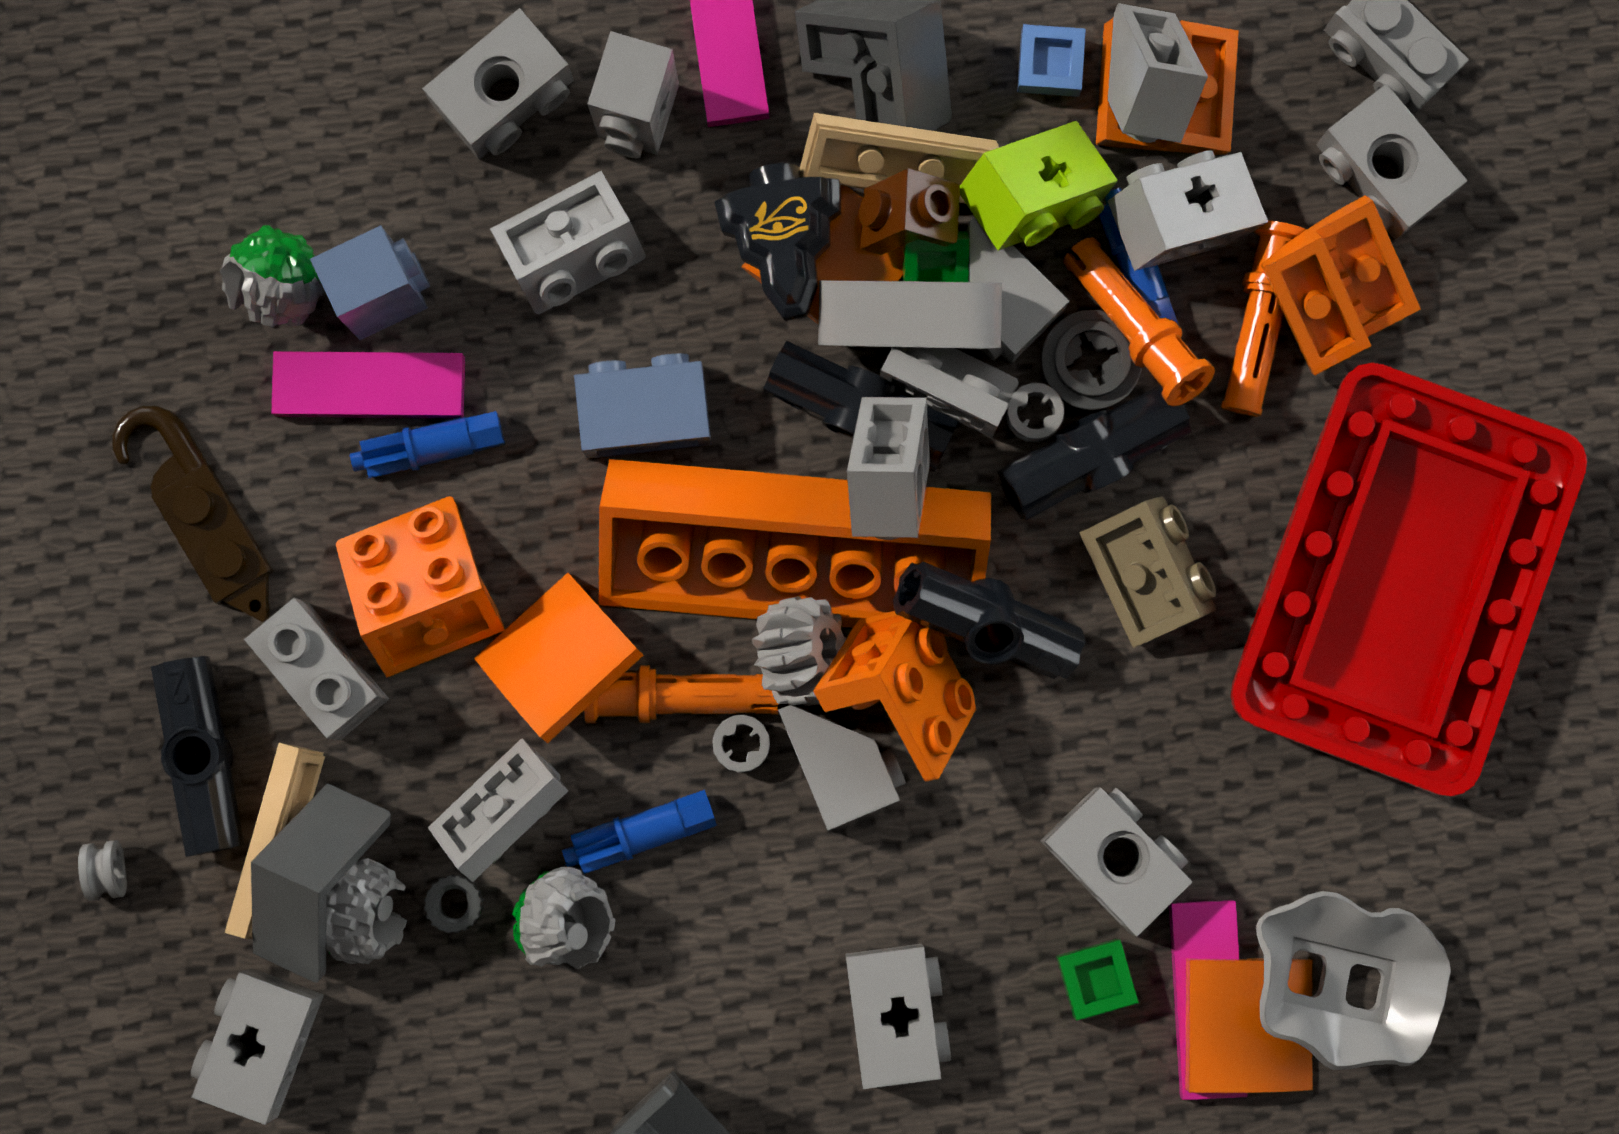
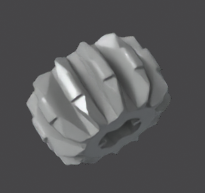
(796, 647)

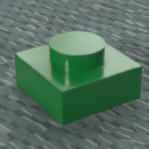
(937, 263)
(1097, 979)

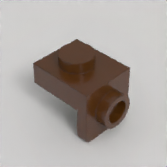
(909, 209)

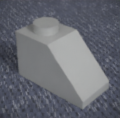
(1152, 74)
(1028, 297)
(842, 767)

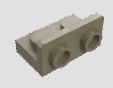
(1150, 570)

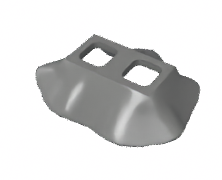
(1343, 934)

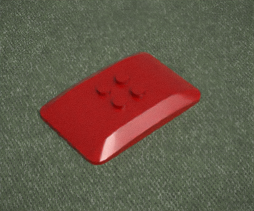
(1408, 579)

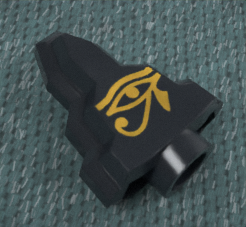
(782, 231)

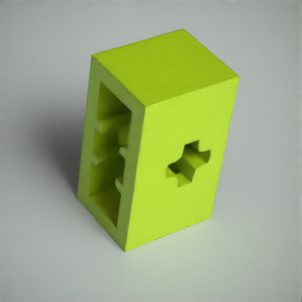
(1037, 186)

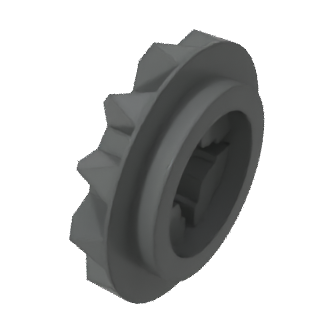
(1064, 348)

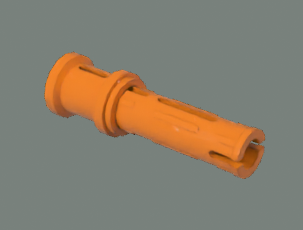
(1259, 327)
(1152, 339)
(647, 694)

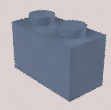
(372, 281)
(642, 406)

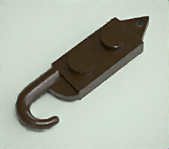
(201, 514)

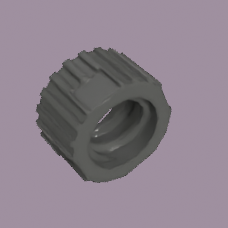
(436, 913)

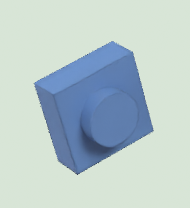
(1051, 60)

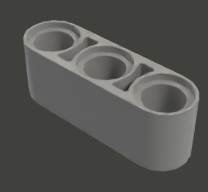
(910, 314)

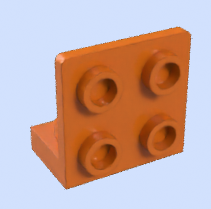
(417, 587)
(912, 677)

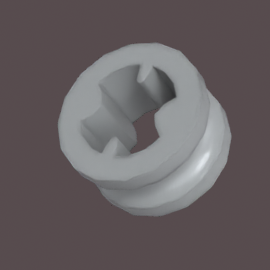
(1049, 424)
(728, 728)
(102, 870)

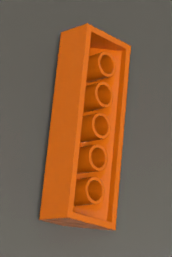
(753, 538)

